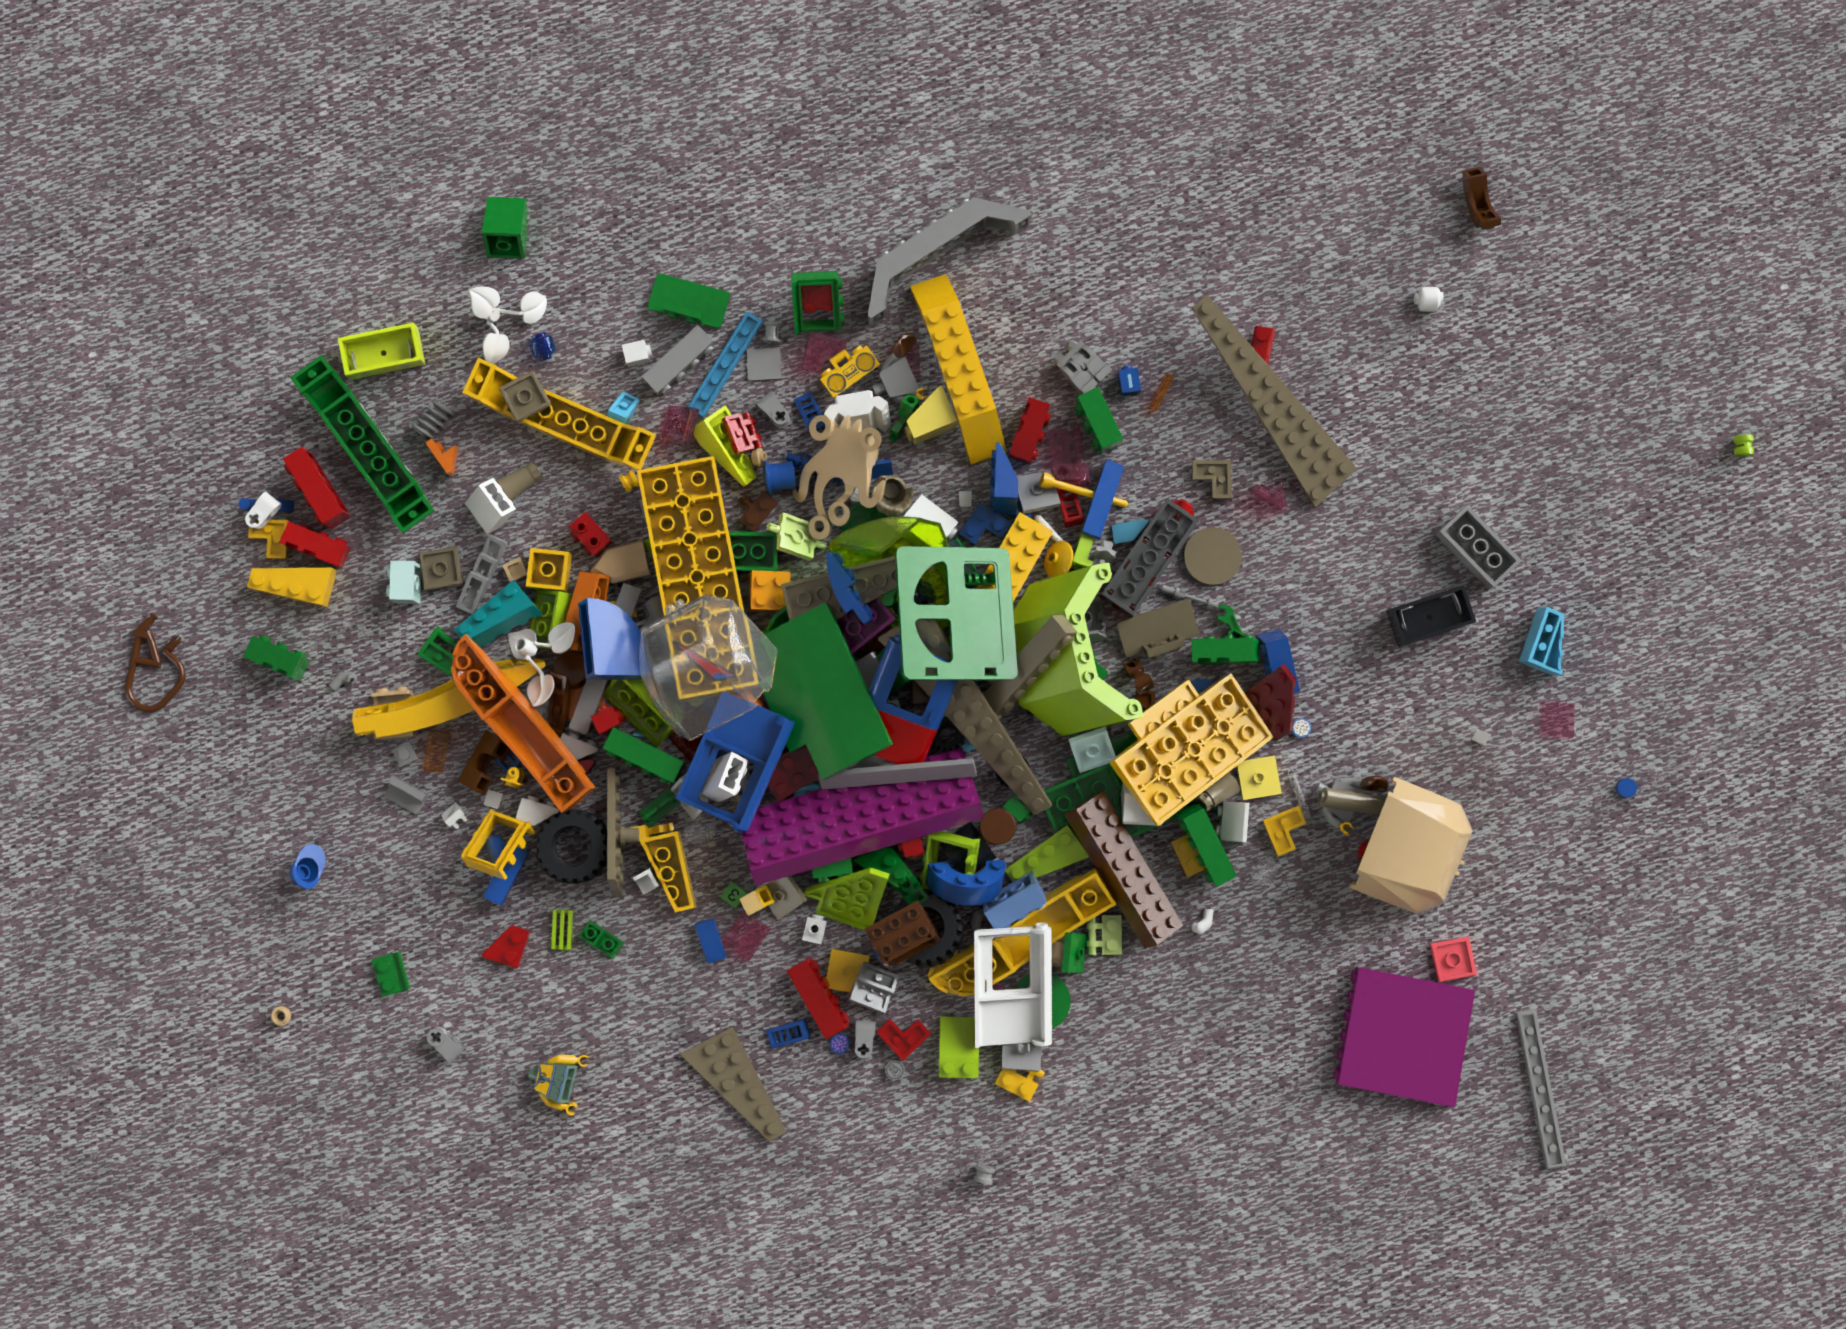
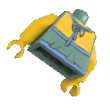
(555, 1081)

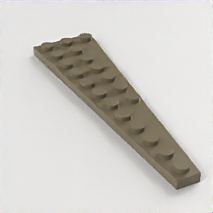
(1299, 437)

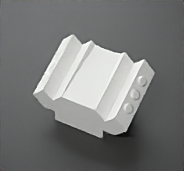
(863, 406)

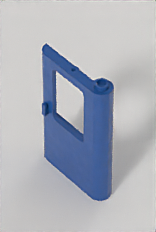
(755, 737)

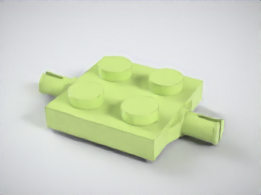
(794, 537)

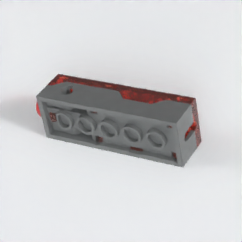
(1150, 557)

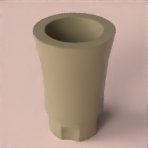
(519, 480)
(1218, 792)

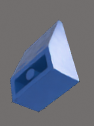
(1003, 483)

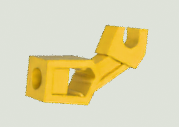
(644, 831)

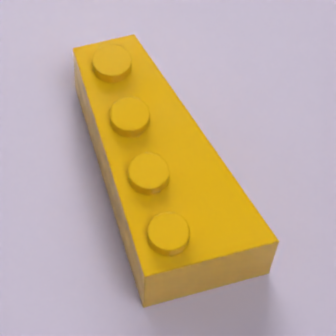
(300, 584)

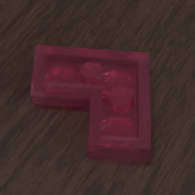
(816, 349)

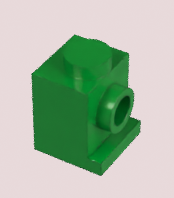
(1018, 809)

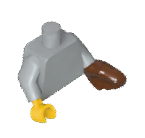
(896, 373)
(1341, 818)

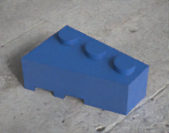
(1275, 652)

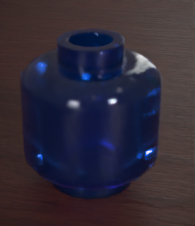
(542, 346)

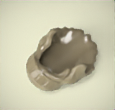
(895, 497)

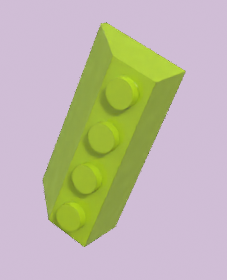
(639, 709)

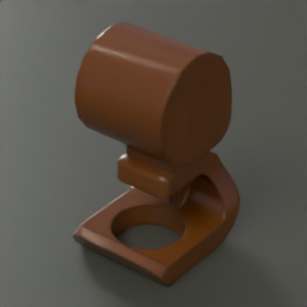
(1135, 670)

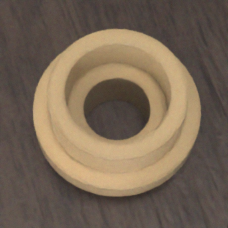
(758, 457)
(275, 1019)

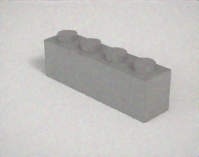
(678, 361)

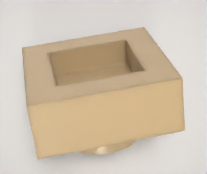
(515, 569)

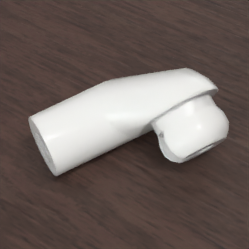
(1205, 923)

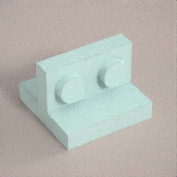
(1092, 749)

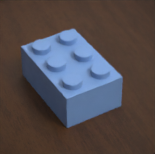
(1015, 901)

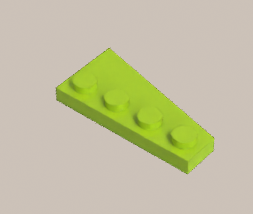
(1052, 854)

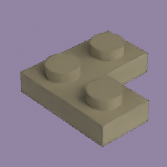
(1218, 473)

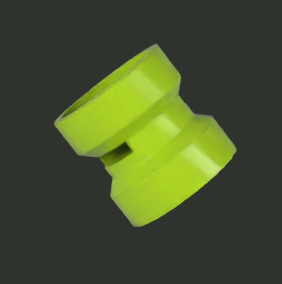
(1743, 445)

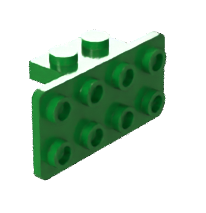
(688, 301)

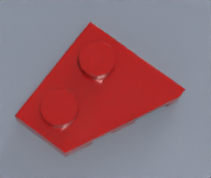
(509, 947)

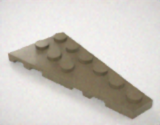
(614, 857)
(732, 1074)

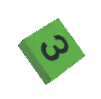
(733, 894)

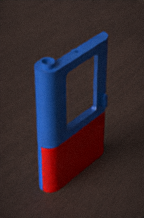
(909, 732)

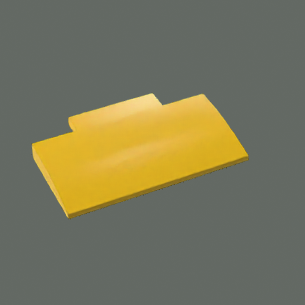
(1188, 745)

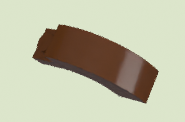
(1478, 199)

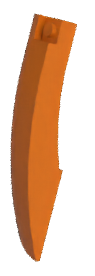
(519, 725)

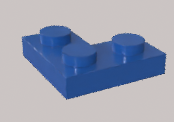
(982, 519)

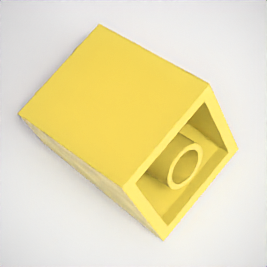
(931, 418)

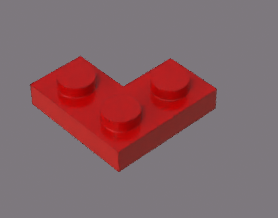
(903, 1042)

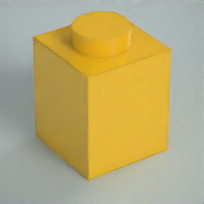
(757, 900)

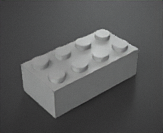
(1478, 547)

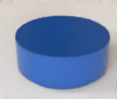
(1626, 788)

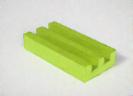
(561, 937)

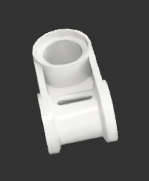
(264, 509)

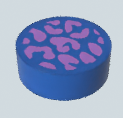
(839, 1043)

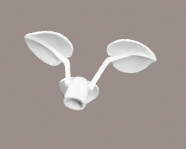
(484, 306)
(524, 645)

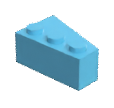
(1544, 642)

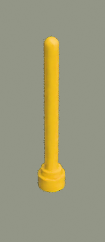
(1047, 481)

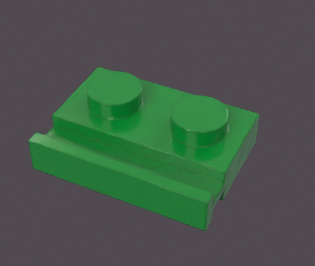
(391, 974)

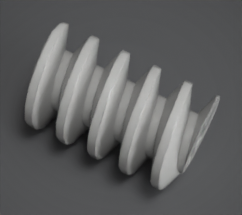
(432, 420)

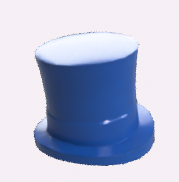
(778, 476)

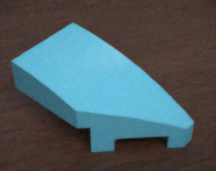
(1128, 531)

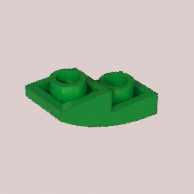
(601, 939)

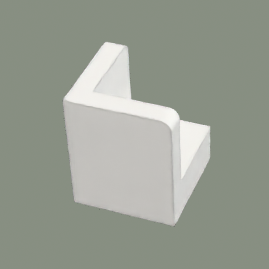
(647, 881)

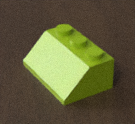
(554, 608)

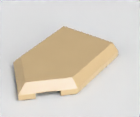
(623, 562)

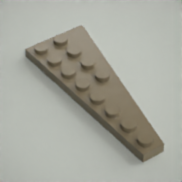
(872, 582)

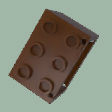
(902, 935)

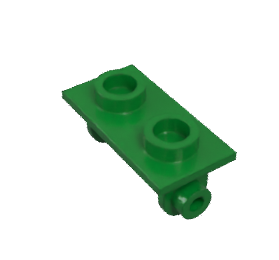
(659, 807)

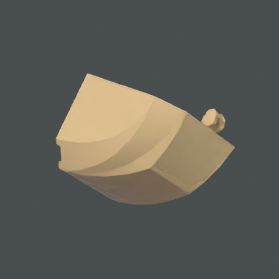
(1414, 849)

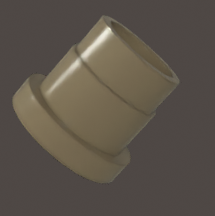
(629, 835)

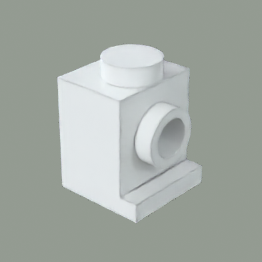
(811, 936)

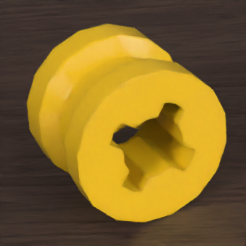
(629, 481)

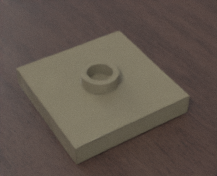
(525, 396)
(441, 568)
(786, 896)

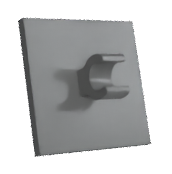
(1021, 1057)

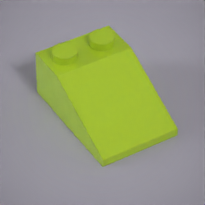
(957, 1048)

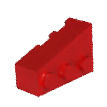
(1030, 431)
(315, 544)

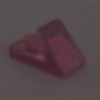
(1275, 500)

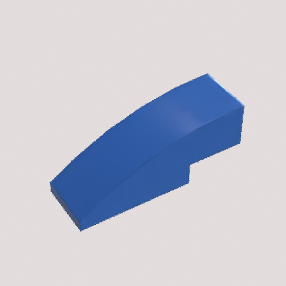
(498, 888)

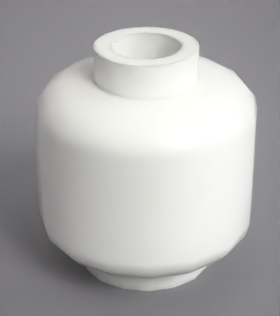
(1428, 299)

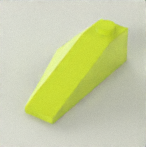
(714, 439)

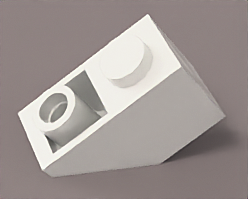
(535, 812)

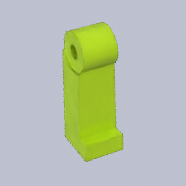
(1082, 551)

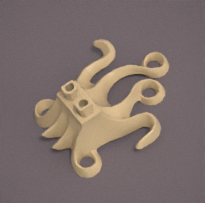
(847, 455)

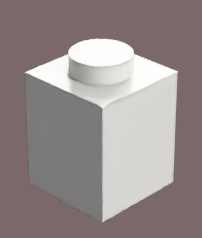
(637, 353)

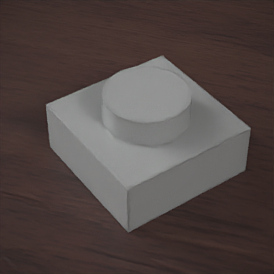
(405, 754)

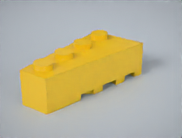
(671, 868)

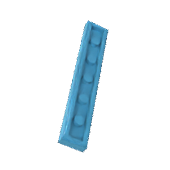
(725, 363)

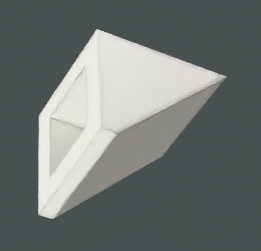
(1481, 737)

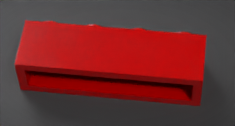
(818, 998)

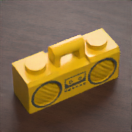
(842, 377)

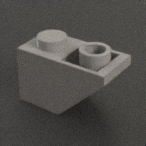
(579, 748)

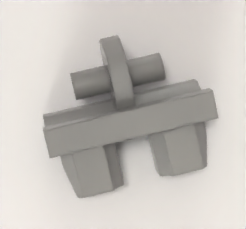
(1103, 553)

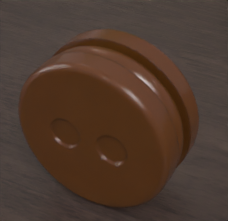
(572, 665)
(997, 826)

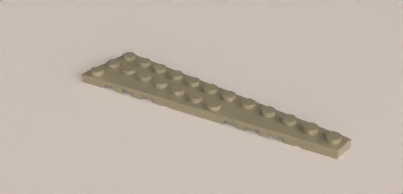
(978, 722)

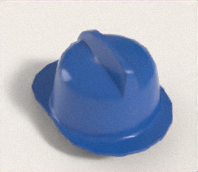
(308, 866)

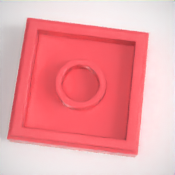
(1453, 959)

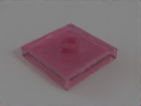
(679, 425)

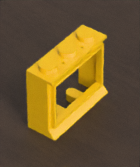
(480, 836)

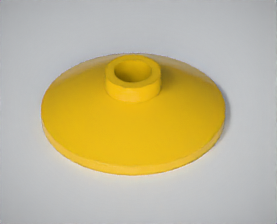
(1058, 558)

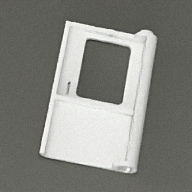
(1020, 1013)

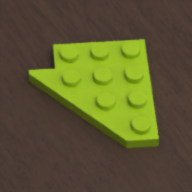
(851, 898)

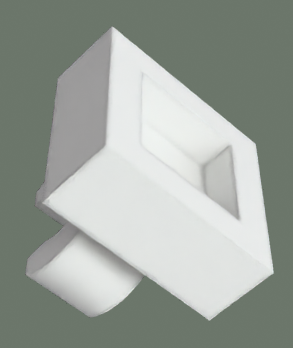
(452, 814)

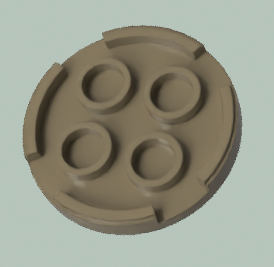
(1212, 556)

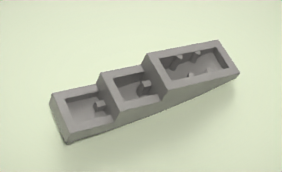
(482, 574)

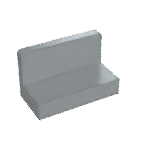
(405, 795)

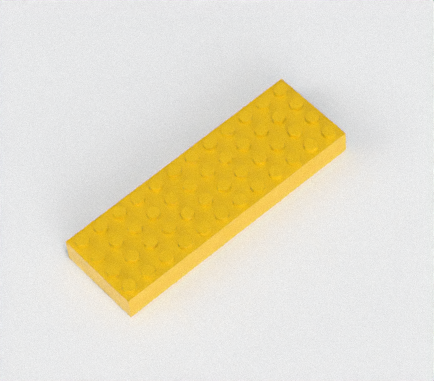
(689, 532)

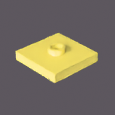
(1258, 778)

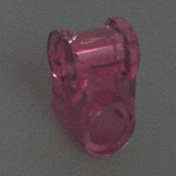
(1074, 474)

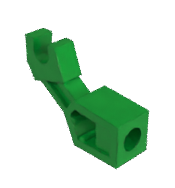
(906, 409)
(1230, 619)

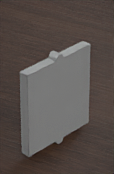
(764, 364)

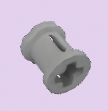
(771, 332)

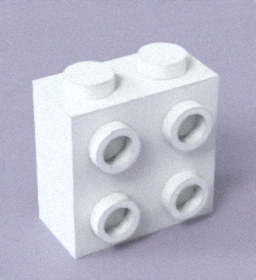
(490, 506)
(725, 777)

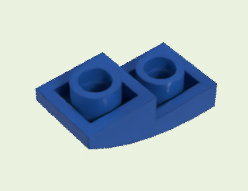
(710, 940)

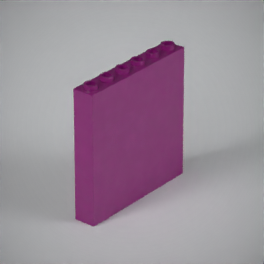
(1404, 1036)

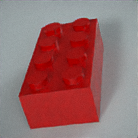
(316, 487)

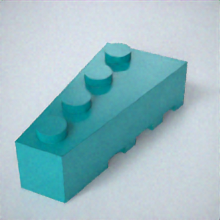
(499, 615)

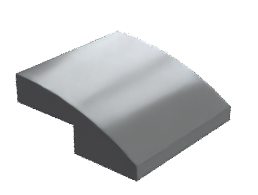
(873, 987)

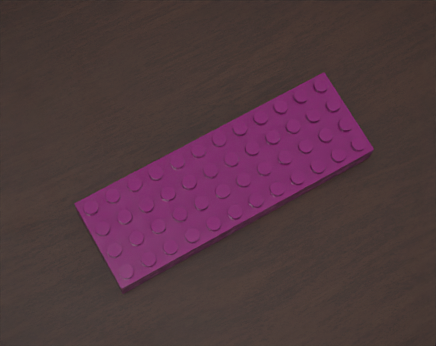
(854, 821)

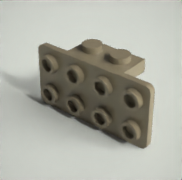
(1158, 630)

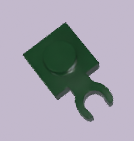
(913, 892)

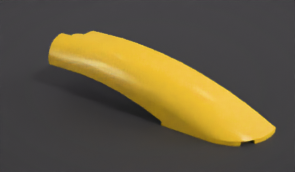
(432, 706)
(1065, 910)

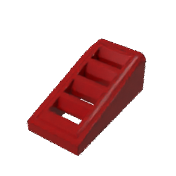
(1071, 521)

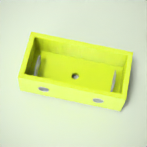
(363, 351)

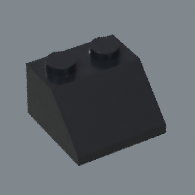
(959, 854)

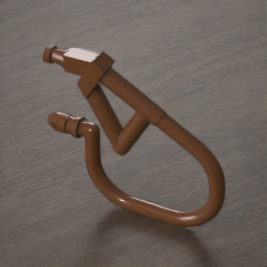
(140, 633)

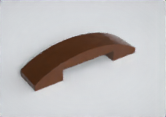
(559, 703)

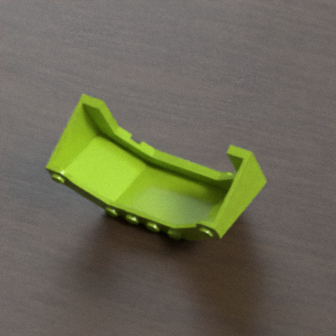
(1069, 691)

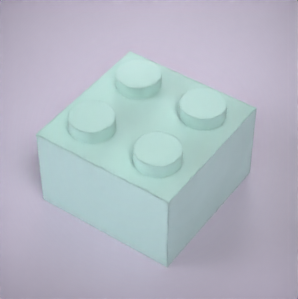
(404, 582)

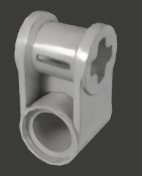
(772, 408)
(864, 1035)
(448, 1046)

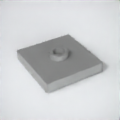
(1034, 498)

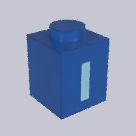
(1129, 381)

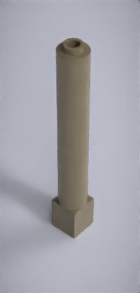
(1351, 801)

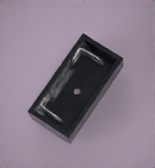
(1447, 611)

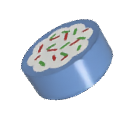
(1301, 728)

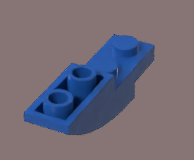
(842, 582)

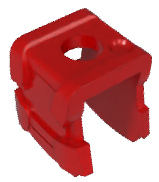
(816, 298)

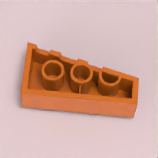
(587, 586)

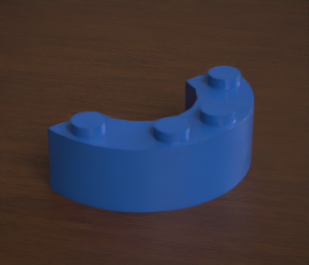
(966, 888)

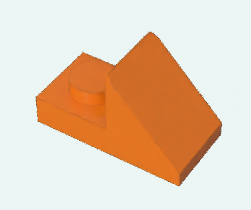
(446, 459)

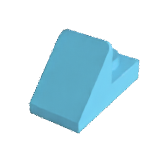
(623, 408)

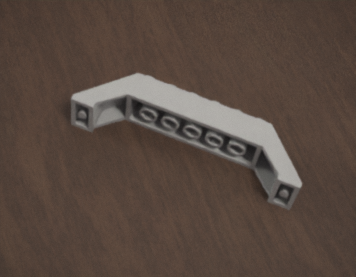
(937, 240)

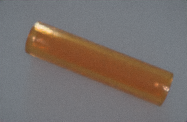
(1161, 392)

